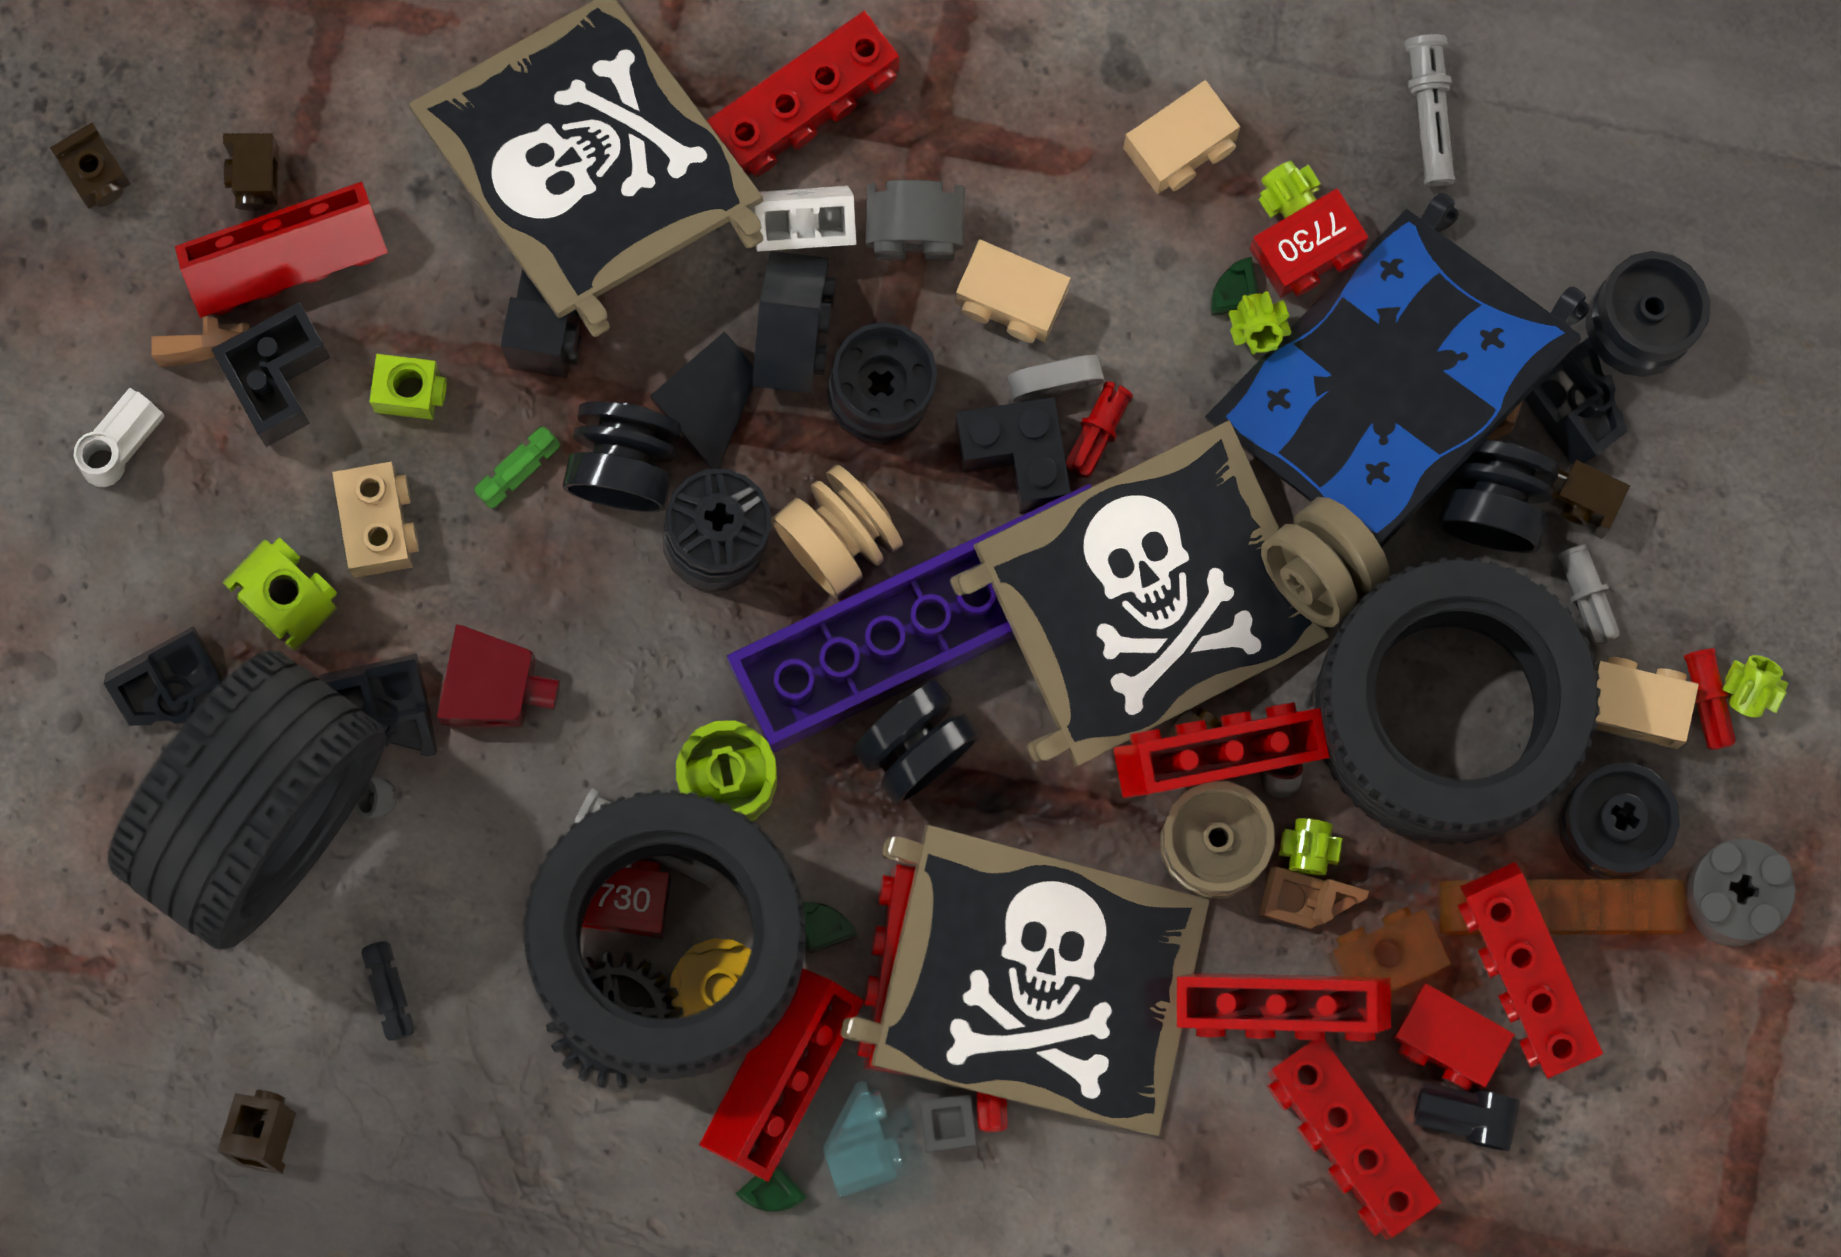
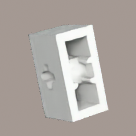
(806, 218)

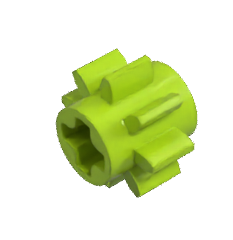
(1288, 189)
(1259, 322)
(1755, 686)
(1310, 846)

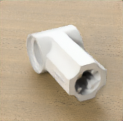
(121, 434)

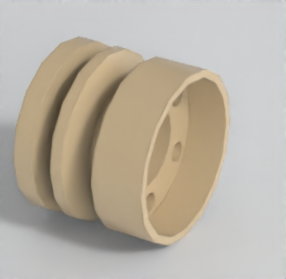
(837, 531)

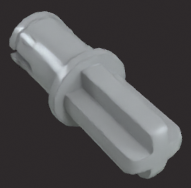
(1589, 594)

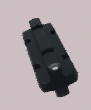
(388, 990)

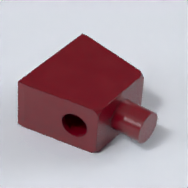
(491, 682)

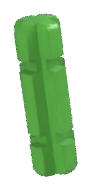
(517, 467)

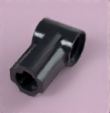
(1480, 1117)

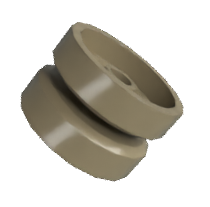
(1324, 561)
(1217, 809)

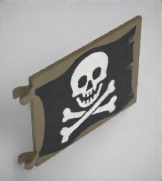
(587, 157)
(1143, 594)
(1036, 980)

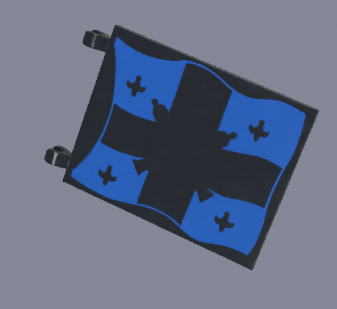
(1397, 373)

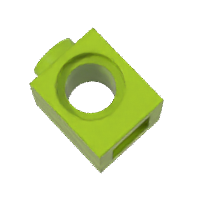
(391, 371)

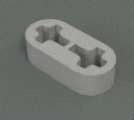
(1056, 378)

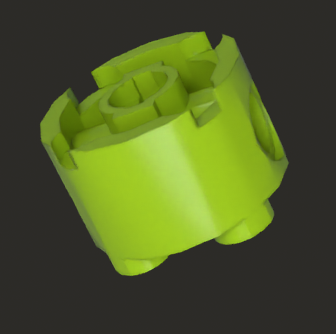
(276, 562)
(730, 766)

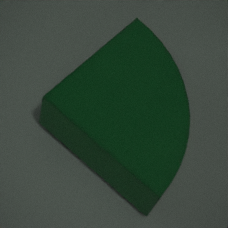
(1232, 285)
(825, 927)
(772, 1196)

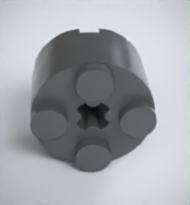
(915, 219)
(1763, 876)

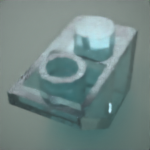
(856, 1146)

